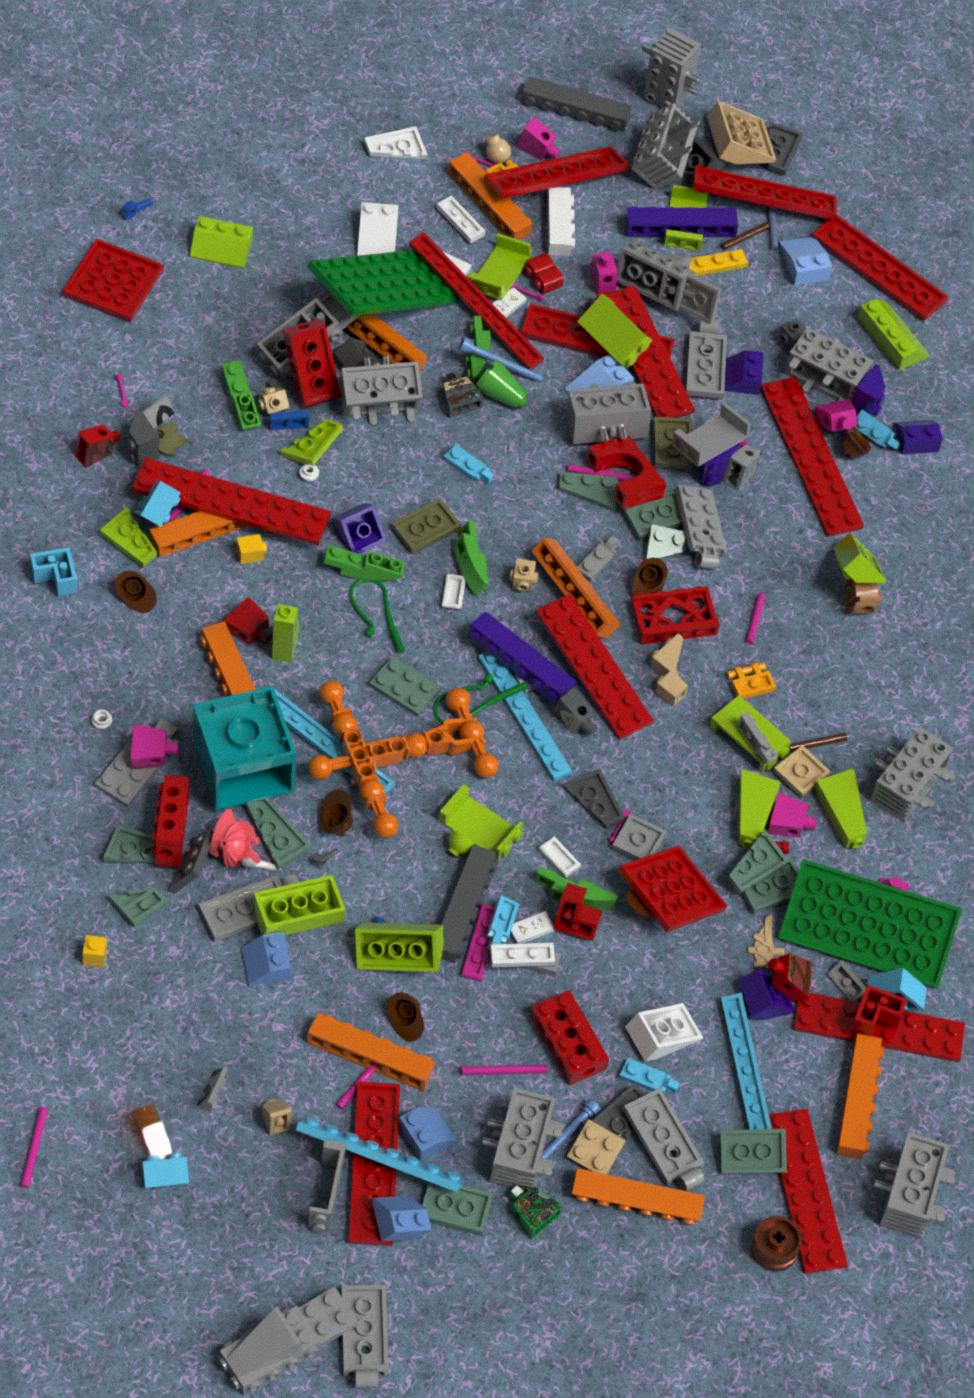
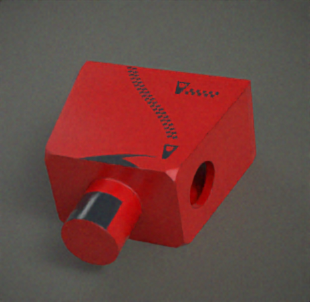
(248, 622)

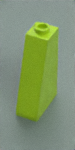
(285, 633)
(754, 805)
(843, 806)

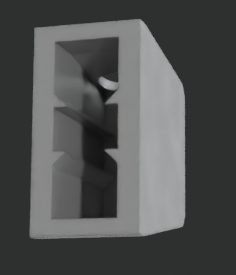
(744, 459)

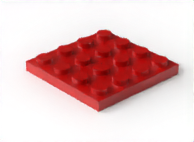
(113, 280)
(672, 888)

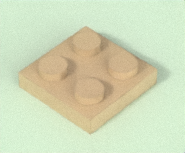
(801, 771)
(596, 1148)

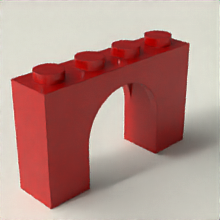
(625, 453)

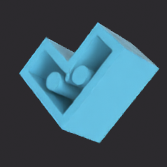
(158, 503)
(55, 566)
(901, 984)

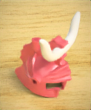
(236, 842)

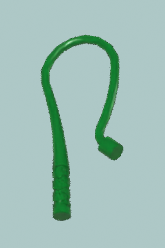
(370, 630)
(487, 681)

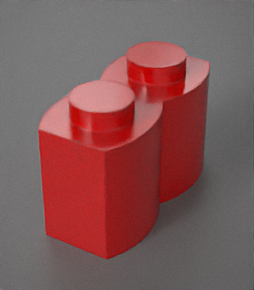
(544, 273)

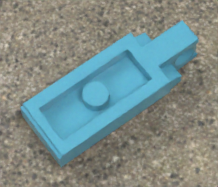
(876, 430)
(468, 464)
(502, 921)
(648, 1077)

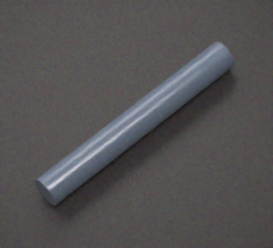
(772, 228)

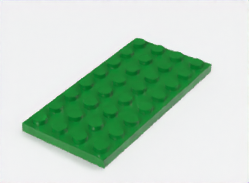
(382, 282)
(870, 922)

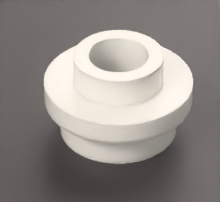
(309, 477)
(101, 714)

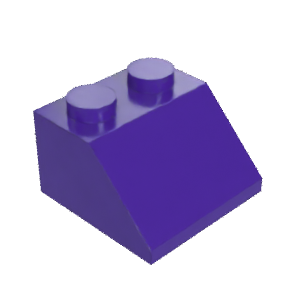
(744, 372)
(870, 393)
(919, 436)
(714, 470)
(359, 528)
(762, 997)

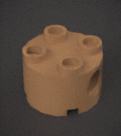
(861, 597)

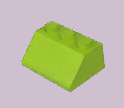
(221, 242)

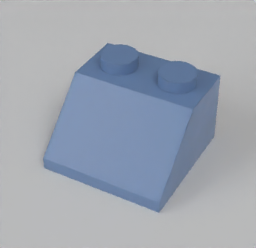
(267, 959)
(425, 1132)
(400, 1218)

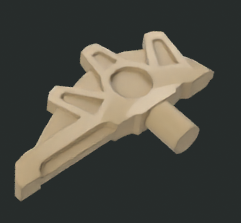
(764, 947)

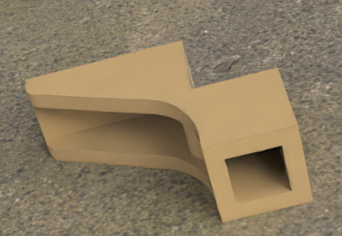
(664, 661)

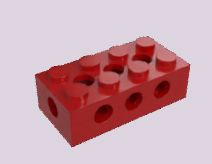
(311, 362)
(170, 821)
(569, 1037)

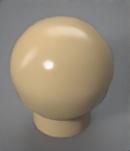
(497, 149)

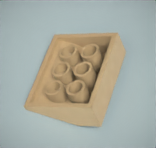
(739, 136)

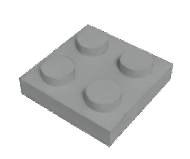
(638, 838)

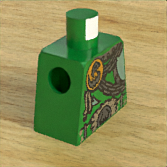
(534, 1209)

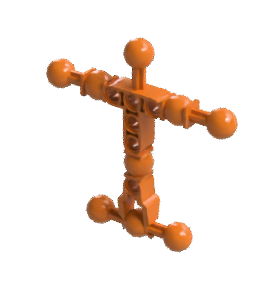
(413, 746)

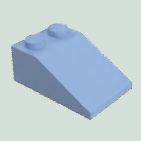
(806, 260)
(603, 373)

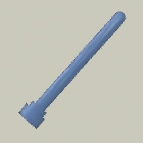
(467, 346)
(589, 1109)

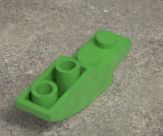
(482, 340)
(240, 395)
(470, 560)
(368, 567)
(595, 896)

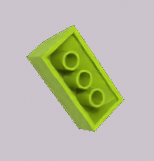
(891, 334)
(857, 561)
(299, 906)
(399, 946)

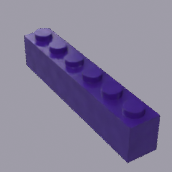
(703, 221)
(520, 657)

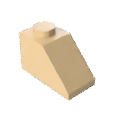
(276, 1116)

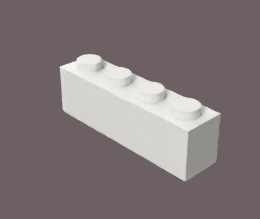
(559, 221)

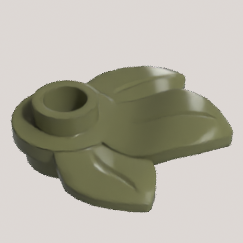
(170, 439)

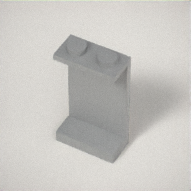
(713, 436)
(333, 1156)

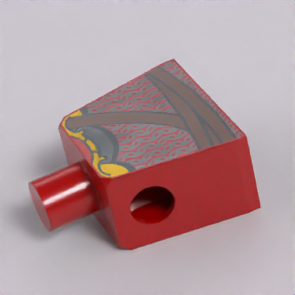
(95, 444)
(792, 976)

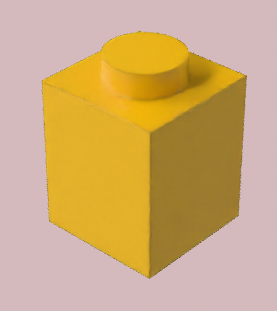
(251, 548)
(94, 951)

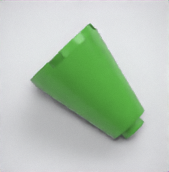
(502, 386)

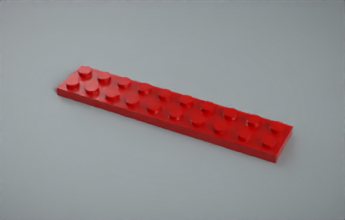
(811, 456)
(236, 502)

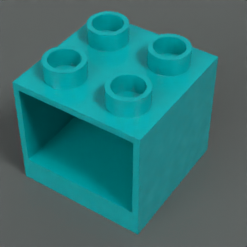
(244, 748)

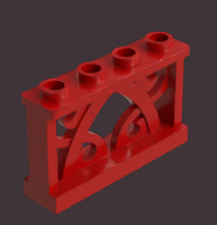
(681, 599)

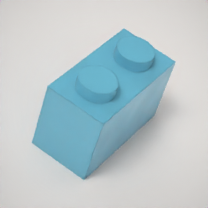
(165, 1171)

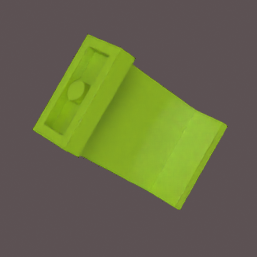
(683, 198)
(502, 267)
(614, 331)
(728, 718)
(479, 823)

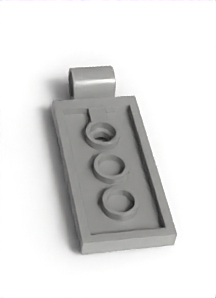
(704, 369)
(701, 517)
(125, 782)
(236, 909)
(661, 1133)
(370, 1310)

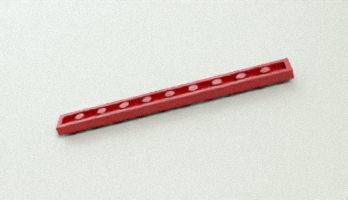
(476, 301)

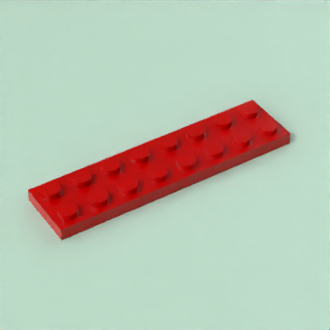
(556, 172)
(765, 192)
(880, 267)
(564, 330)
(654, 365)
(594, 666)
(914, 1034)
(375, 1121)
(809, 1195)

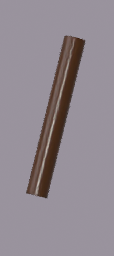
(744, 236)
(819, 741)

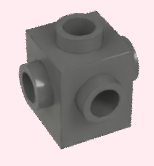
(791, 332)

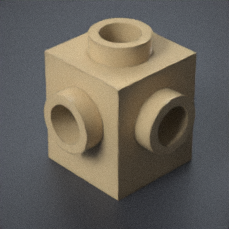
(273, 400)
(524, 575)

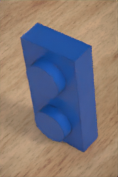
(289, 420)

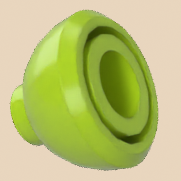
(459, 843)

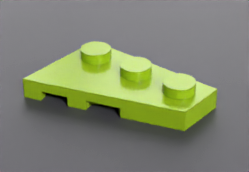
(313, 446)
(128, 537)

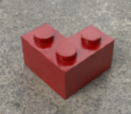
(574, 916)
(878, 1006)

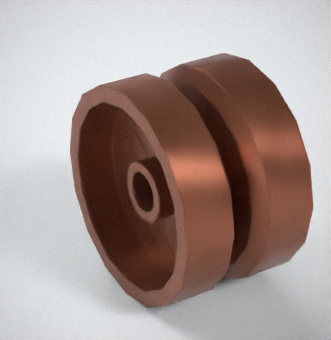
(776, 1243)

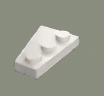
(397, 144)

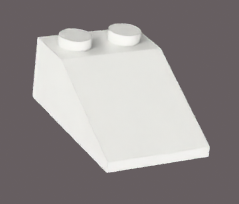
(377, 228)
(662, 1031)

